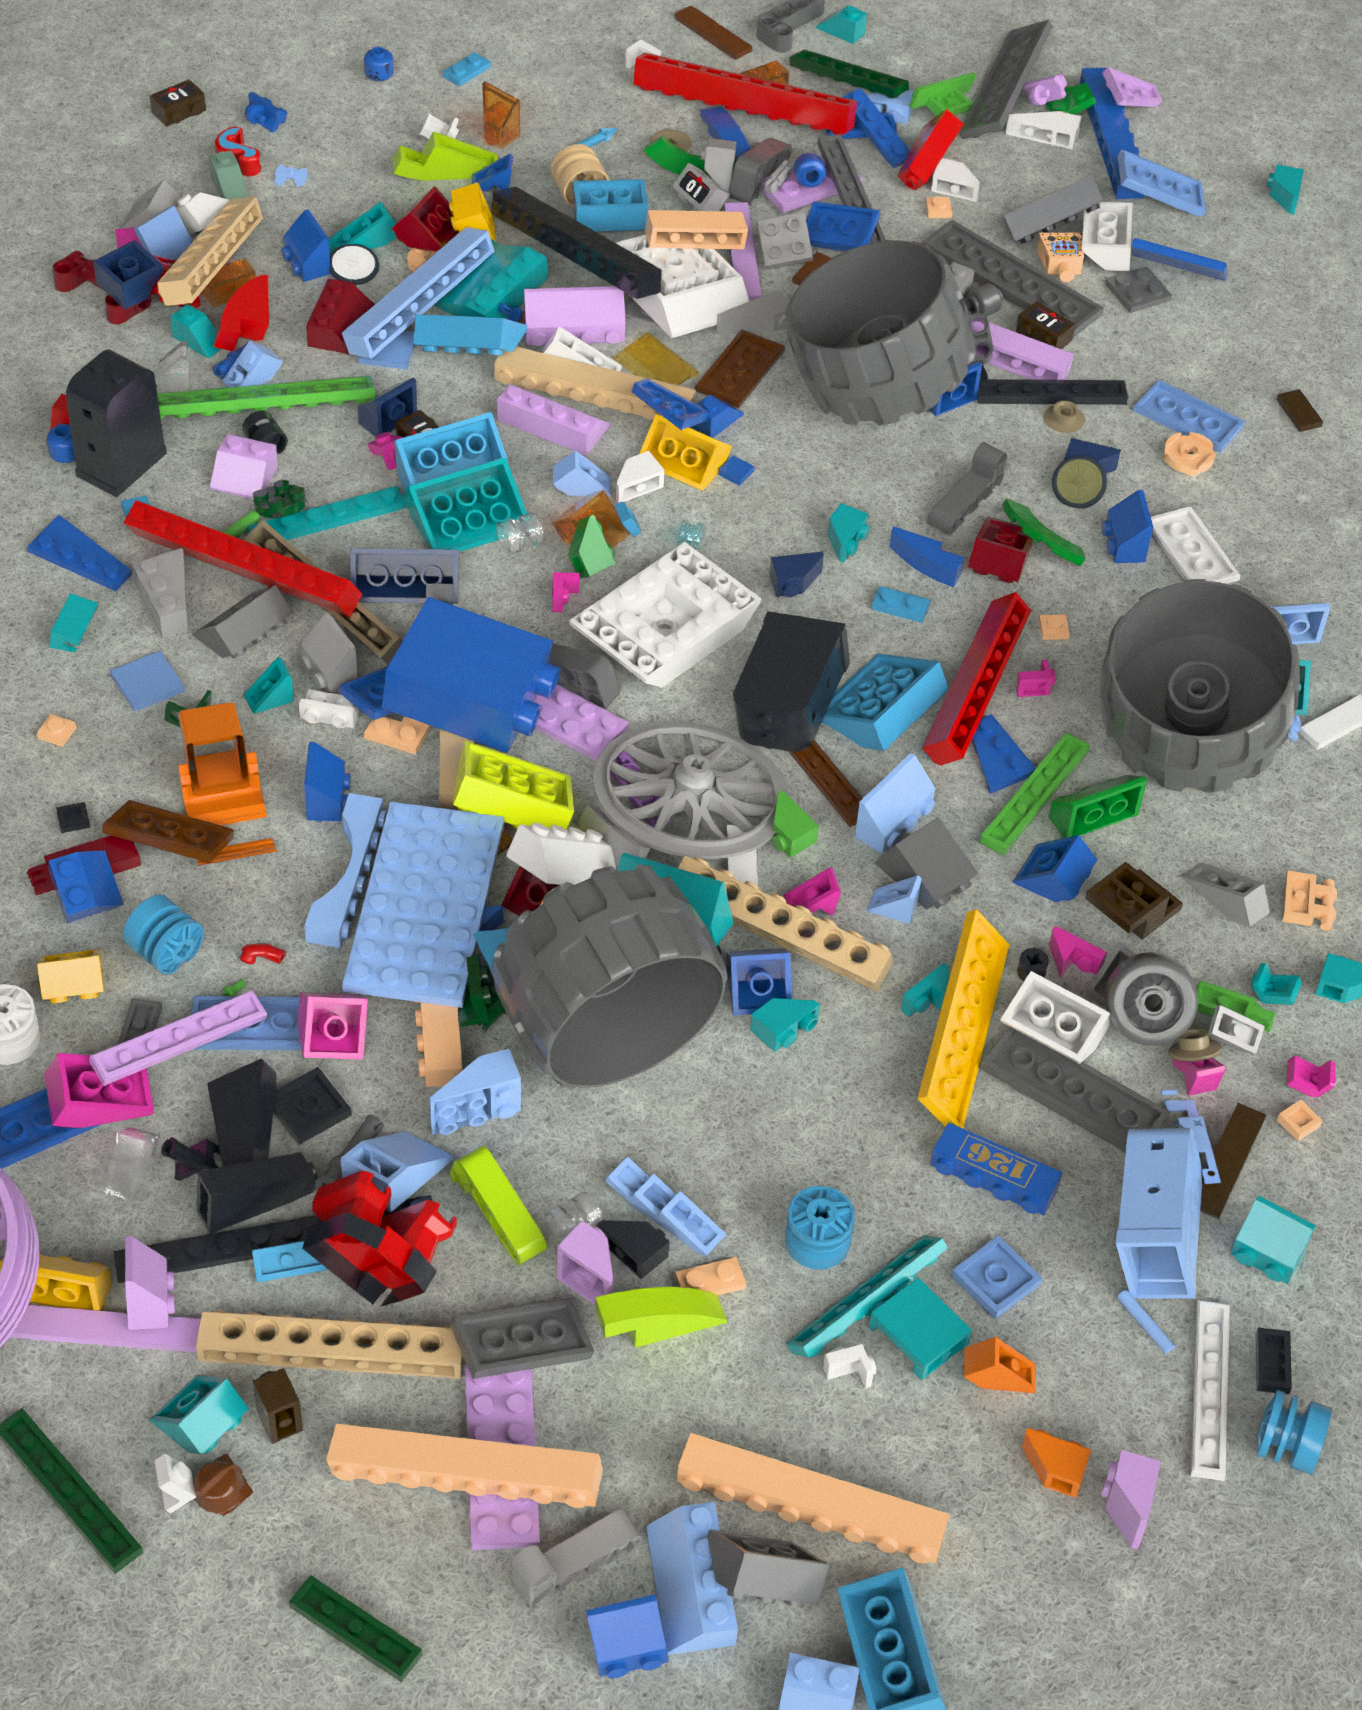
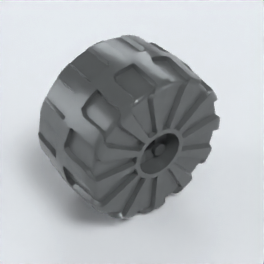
(880, 332)
(1206, 643)
(608, 976)

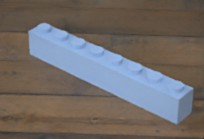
(418, 292)

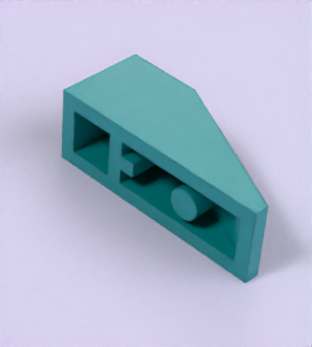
(369, 229)

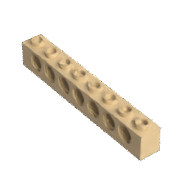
(210, 251)
(867, 973)
(314, 1353)

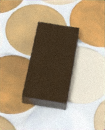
(1299, 410)

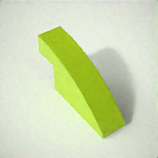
(441, 160)
(658, 1313)

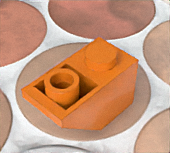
(1056, 1461)

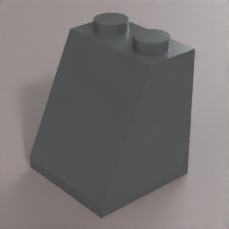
(933, 857)

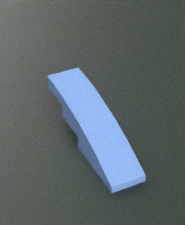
(663, 1206)

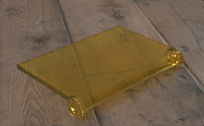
(655, 361)

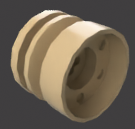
(576, 164)

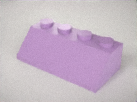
(585, 312)
(550, 419)

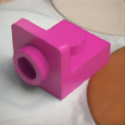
(561, 587)
(1036, 682)

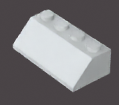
(559, 853)

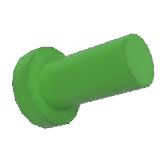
(232, 990)

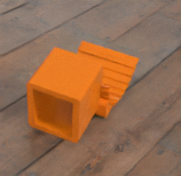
(221, 777)

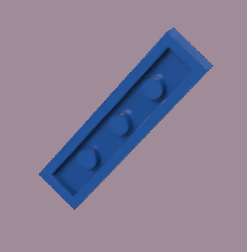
(878, 129)

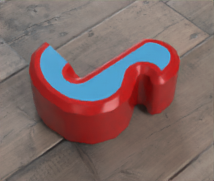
(246, 156)

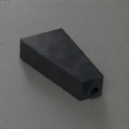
(244, 1112)
(251, 1188)

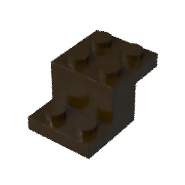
(1133, 900)

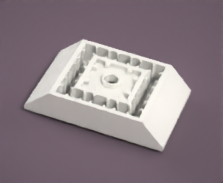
(693, 286)
(677, 590)

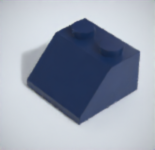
(127, 273)
(386, 408)

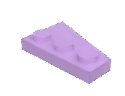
(1131, 90)

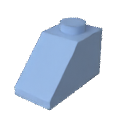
(580, 477)

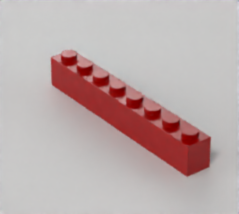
(976, 679)

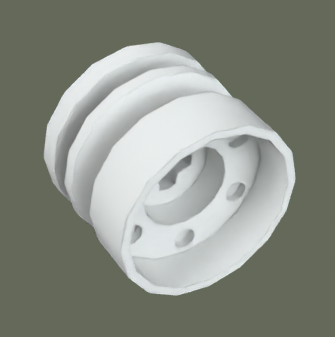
(17, 1025)

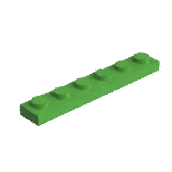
(1034, 794)

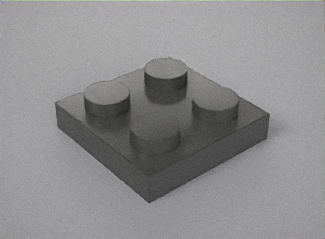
(1138, 289)

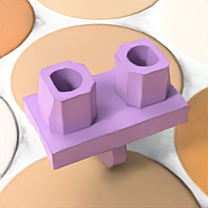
(1046, 89)

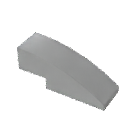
(620, 842)

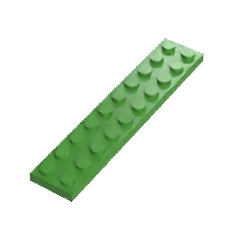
(261, 396)

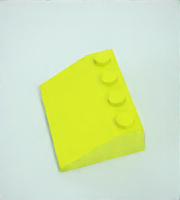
(512, 788)

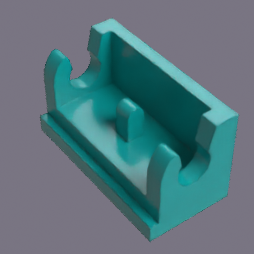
(72, 623)

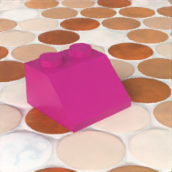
(332, 1025)

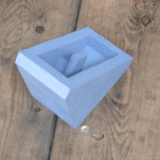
(897, 899)

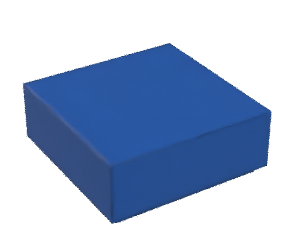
(736, 470)

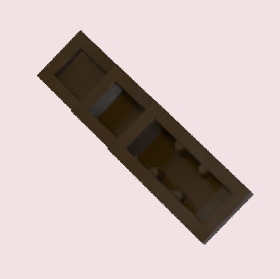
(1231, 1158)

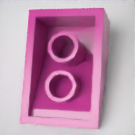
(81, 1099)

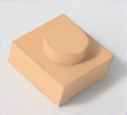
(938, 207)
(1054, 627)
(56, 730)
(1299, 1120)

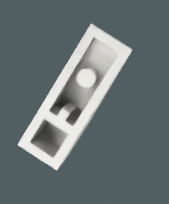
(1045, 127)
(570, 347)

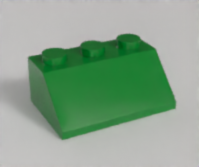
(1098, 805)

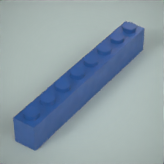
(1110, 129)

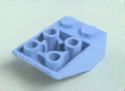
(478, 1093)
(396, 1162)

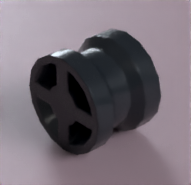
(1032, 956)

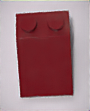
(1000, 550)

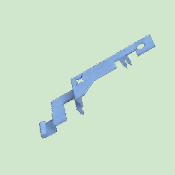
(1200, 1132)

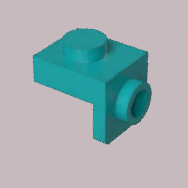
(1274, 987)

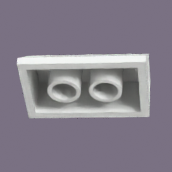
(1109, 235)
(1057, 1018)

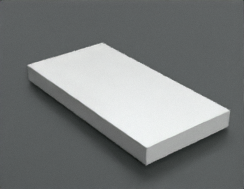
(1192, 547)

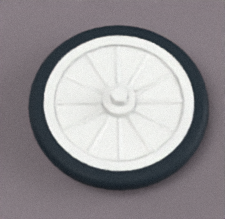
(353, 264)

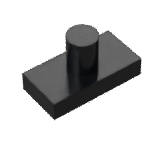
(1273, 1360)

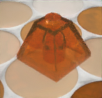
(499, 116)

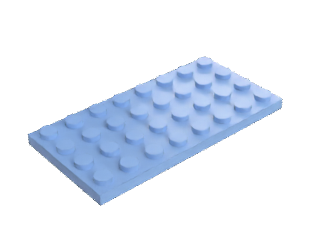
(424, 904)

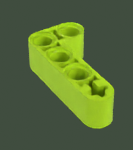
(499, 1203)

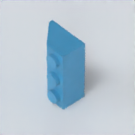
(611, 204)

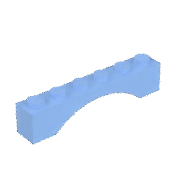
(330, 915)

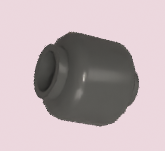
(984, 299)

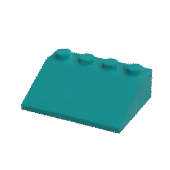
(497, 281)
(465, 506)

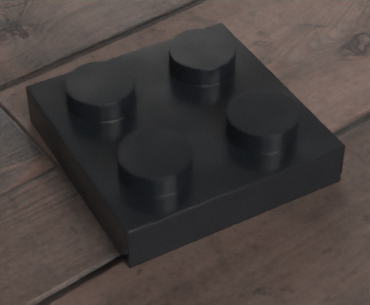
(309, 1106)

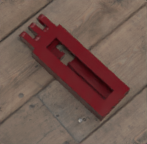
(120, 854)

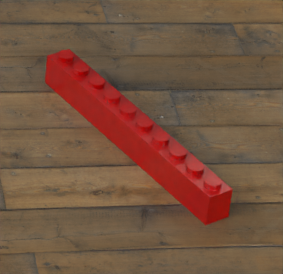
(745, 93)
(243, 558)

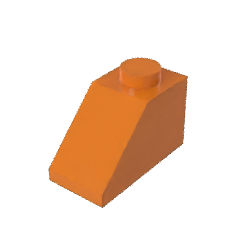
(999, 1367)

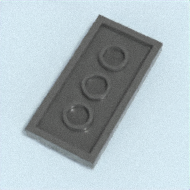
(521, 1338)

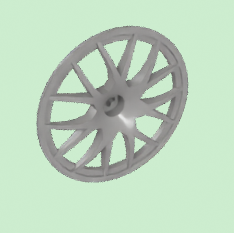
(689, 788)

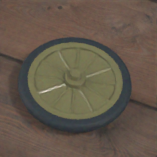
(1079, 481)

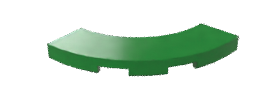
(672, 157)
(1038, 532)

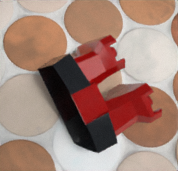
(372, 1252)

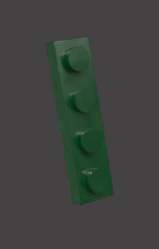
(356, 1628)

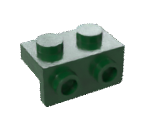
(477, 994)

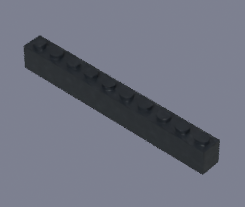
(577, 242)

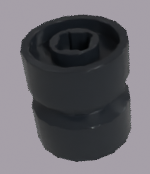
(264, 428)

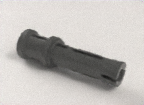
(367, 1131)

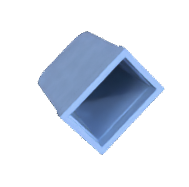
(1160, 1213)

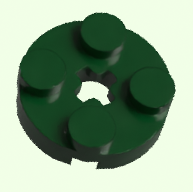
(279, 499)

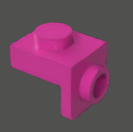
(385, 447)
(1310, 1078)

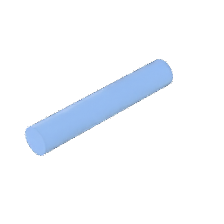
(1145, 1321)

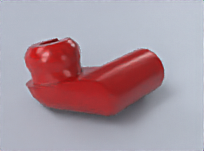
(263, 950)

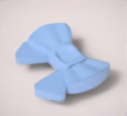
(283, 173)

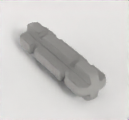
(778, 176)

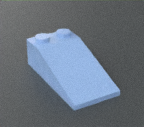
(818, 1684)

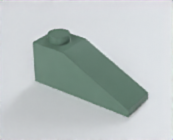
(227, 175)

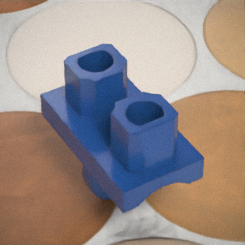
(263, 112)

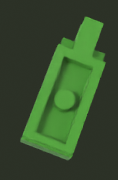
(1212, 995)

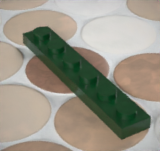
(849, 73)
(69, 1491)

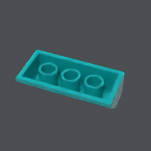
(704, 893)

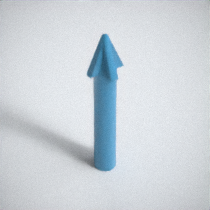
(604, 134)

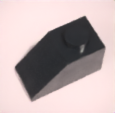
(636, 1244)

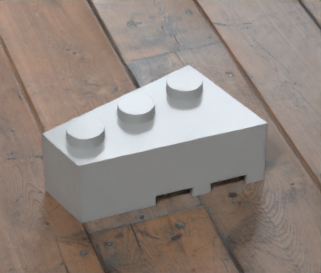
(164, 590)

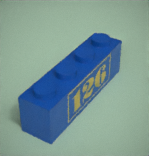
(996, 1169)

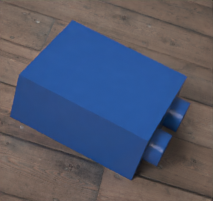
(470, 675)

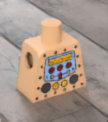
(1061, 254)

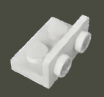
(328, 709)

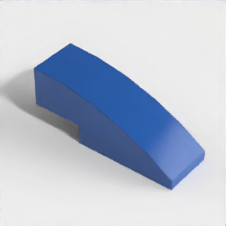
(926, 556)

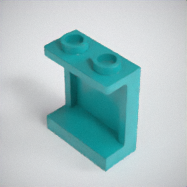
(921, 1326)

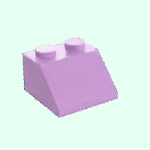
(243, 466)
(585, 1262)
(147, 1287)
(1130, 1493)

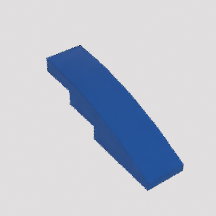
(724, 127)

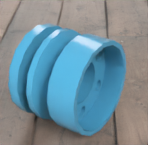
(163, 934)
(819, 1227)
(1294, 1432)

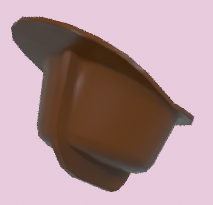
(220, 1486)

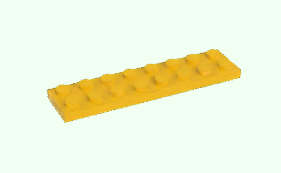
(964, 1021)

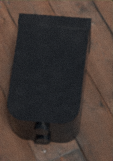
(114, 422)
(790, 680)

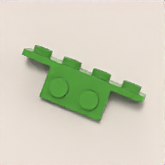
(945, 95)

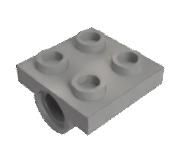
(784, 240)

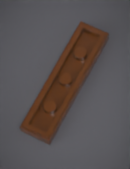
(713, 32)
(829, 781)

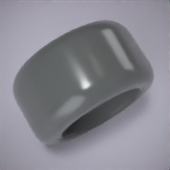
(1148, 975)

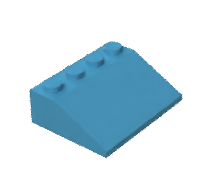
(885, 699)

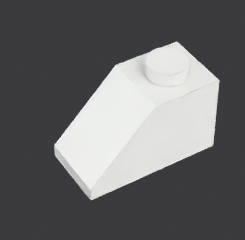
(955, 180)
(199, 210)
(639, 476)

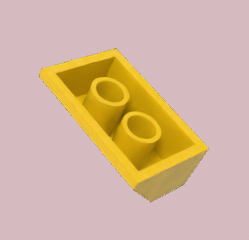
(685, 453)
(70, 1283)

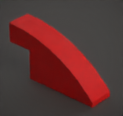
(244, 314)

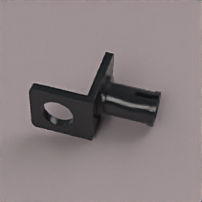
(190, 1159)

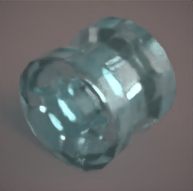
(691, 534)

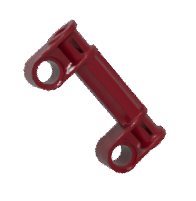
(77, 269)

